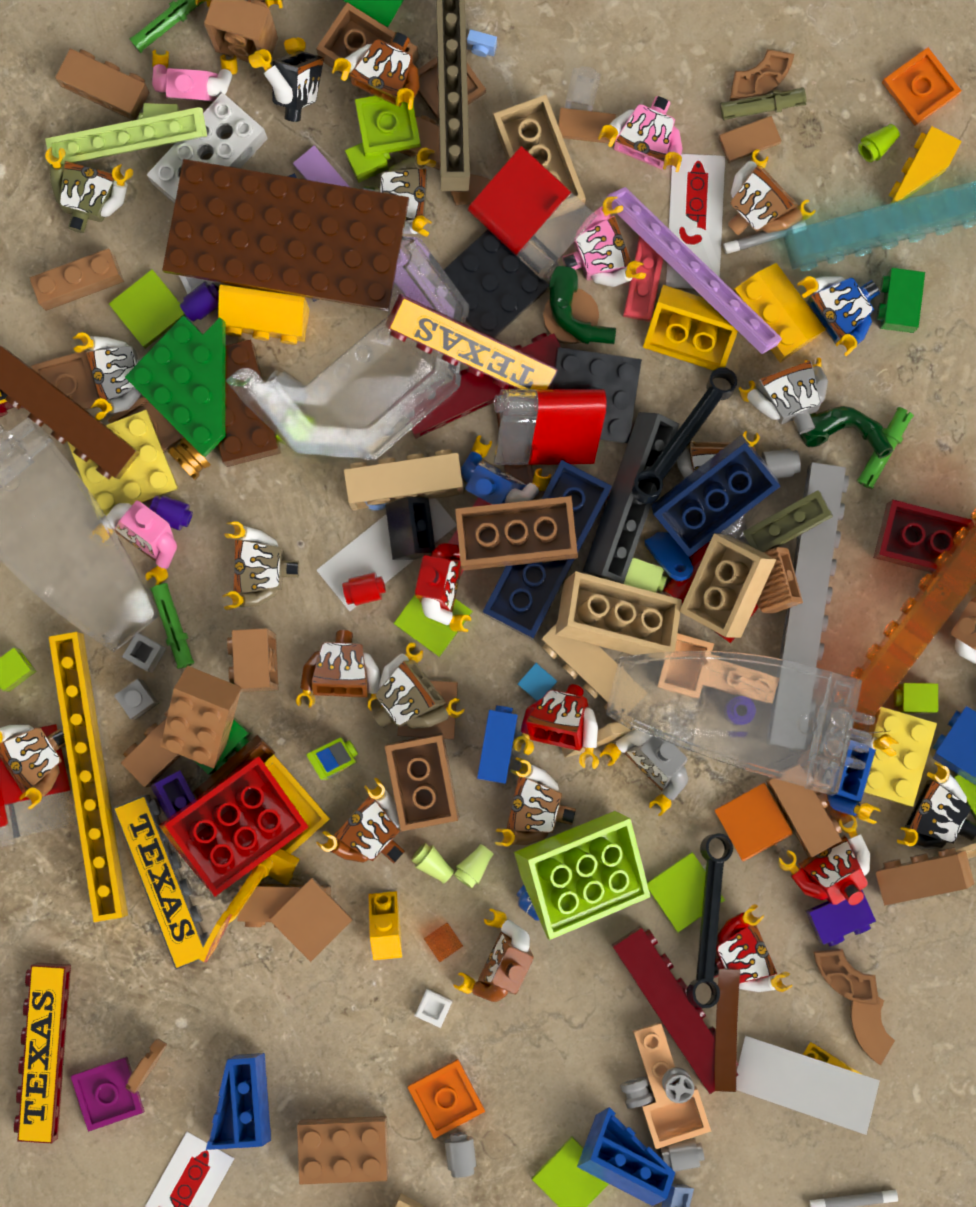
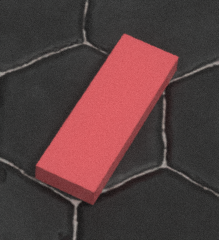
(643, 291)

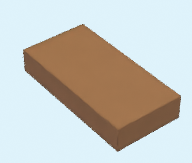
(583, 124)
(748, 138)

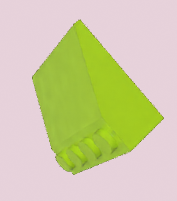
(583, 873)

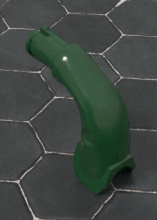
(562, 286)
(843, 417)

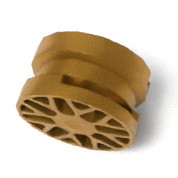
(189, 458)

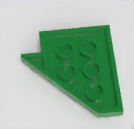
(187, 381)

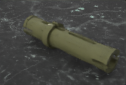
(758, 104)

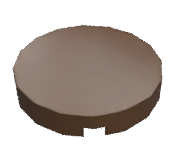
(583, 309)
(145, 1066)

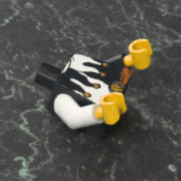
(292, 77)
(939, 814)

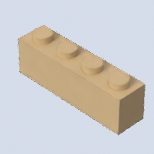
(583, 660)

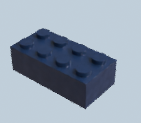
(715, 495)

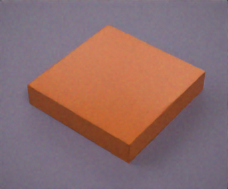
(921, 86)
(753, 822)
(446, 1098)

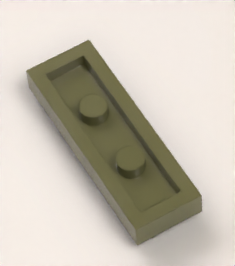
(789, 523)

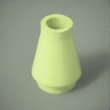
(432, 863)
(473, 867)

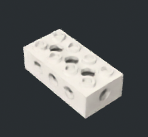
(220, 118)

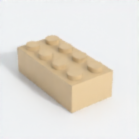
(536, 129)
(414, 477)
(617, 615)

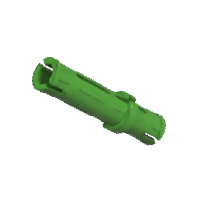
(161, 24)
(894, 435)
(175, 636)

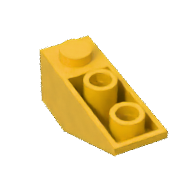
(931, 160)

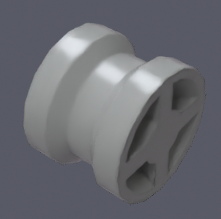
(682, 1090)
(637, 1092)

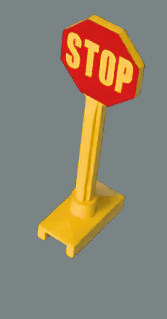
(278, 866)

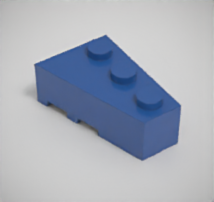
(243, 1105)
(624, 1161)

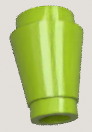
(878, 143)

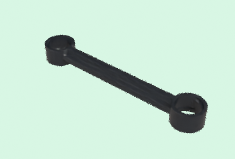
(684, 435)
(710, 920)

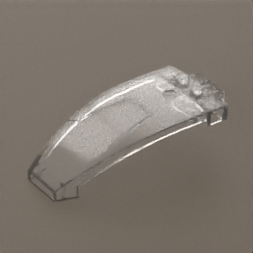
(64, 542)
(745, 712)

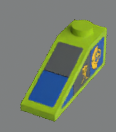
(333, 758)

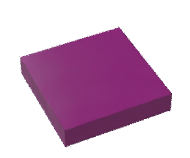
(104, 1094)

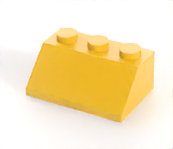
(782, 308)
(263, 314)
(690, 330)

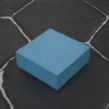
(537, 682)

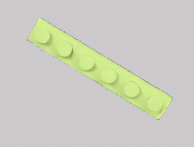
(130, 136)

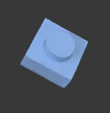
(481, 43)

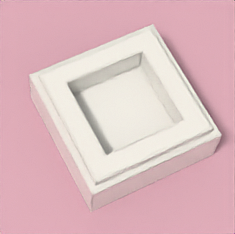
(433, 1008)

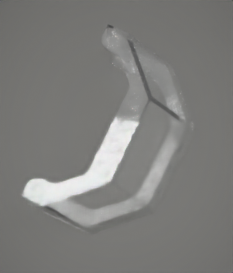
(375, 386)

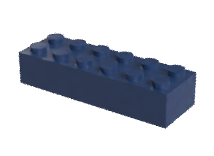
(529, 589)

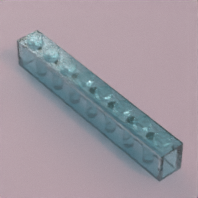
(882, 227)

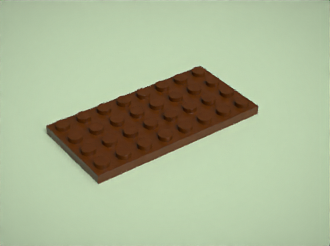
(286, 235)

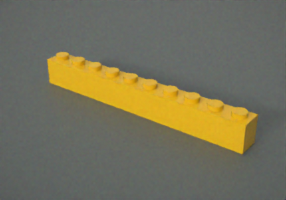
(88, 776)

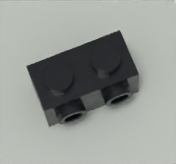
(410, 528)

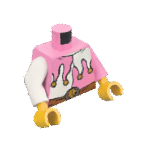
(191, 84)
(647, 135)
(603, 250)
(147, 533)

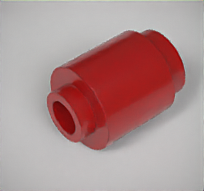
(364, 589)

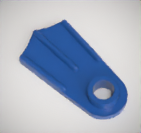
(670, 556)

